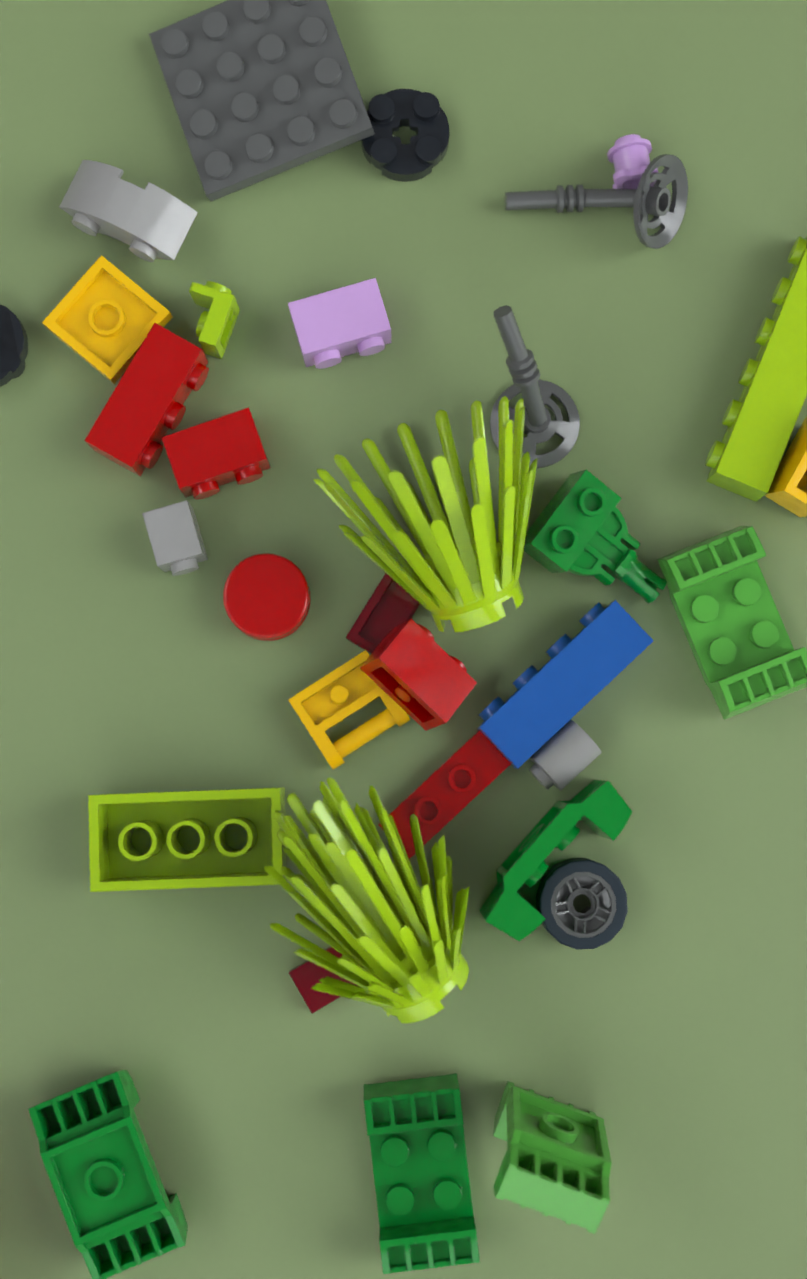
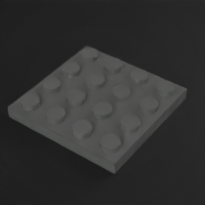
(260, 89)

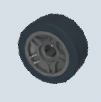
(594, 924)

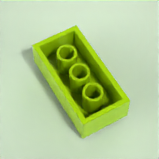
(184, 839)

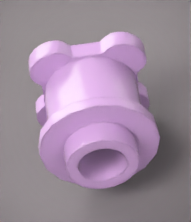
(630, 160)

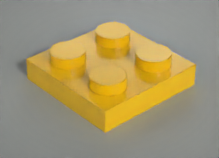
(106, 318)

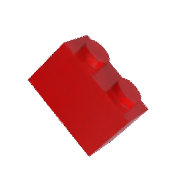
(216, 454)
(419, 674)

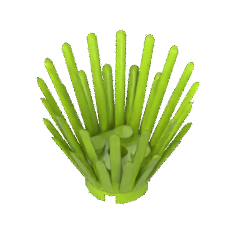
(463, 565)

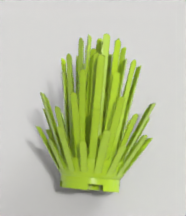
(376, 911)

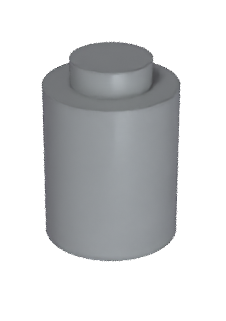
(563, 756)

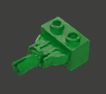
(589, 537)

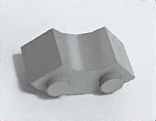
(145, 219)

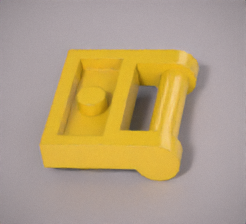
(337, 698)

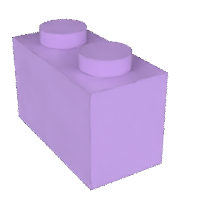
(341, 324)

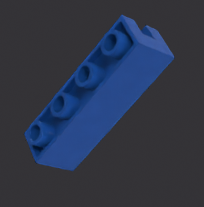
(564, 684)

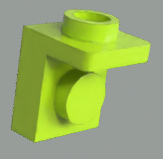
(215, 326)

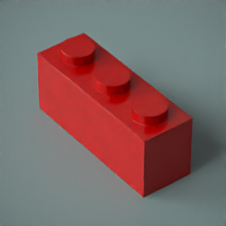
(148, 400)

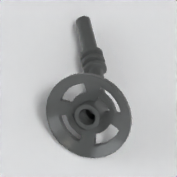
(645, 200)
(536, 395)

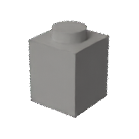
(175, 538)

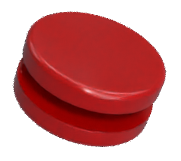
(267, 597)

